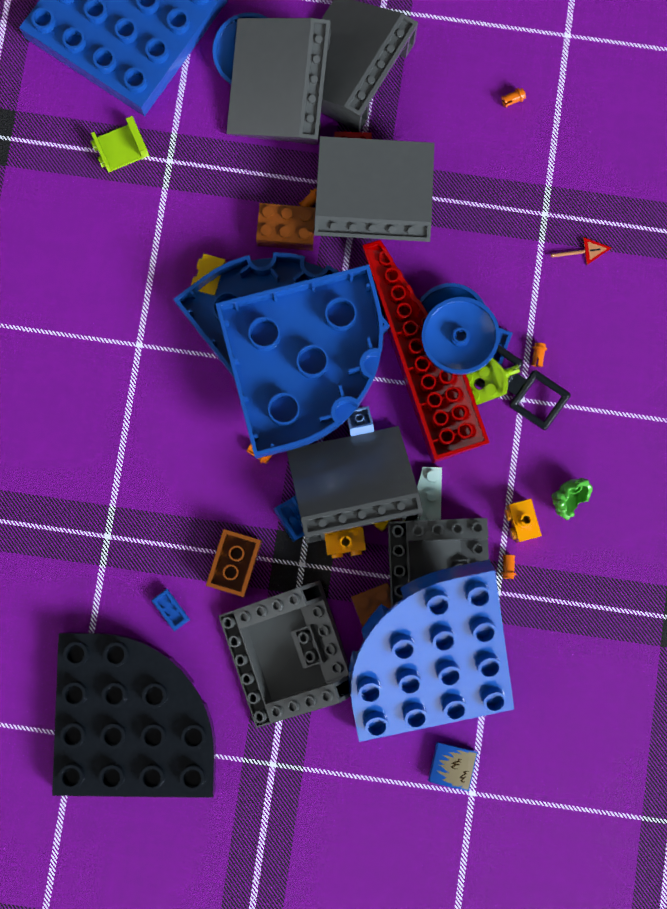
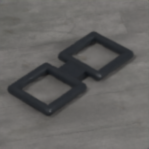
(519, 386)

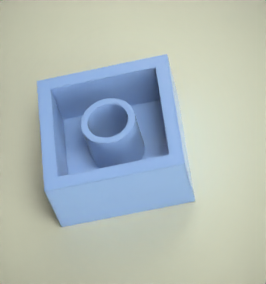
(360, 421)

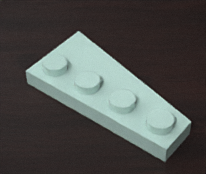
(429, 490)

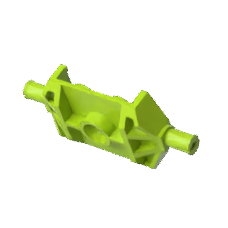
(495, 381)

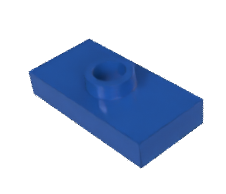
(170, 609)

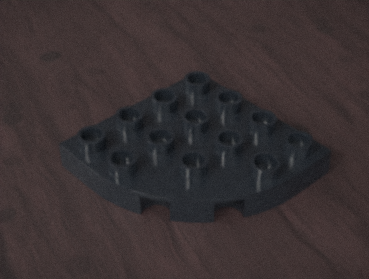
(128, 722)

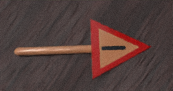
(591, 249)

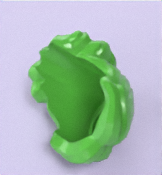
(570, 495)

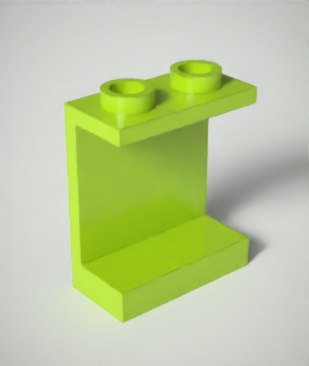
(120, 146)

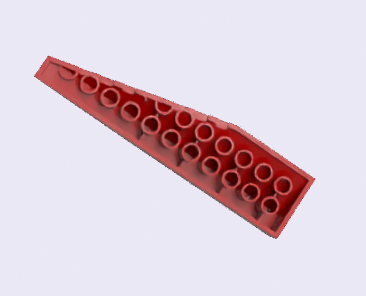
(440, 399)

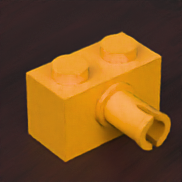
(522, 520)
(345, 541)

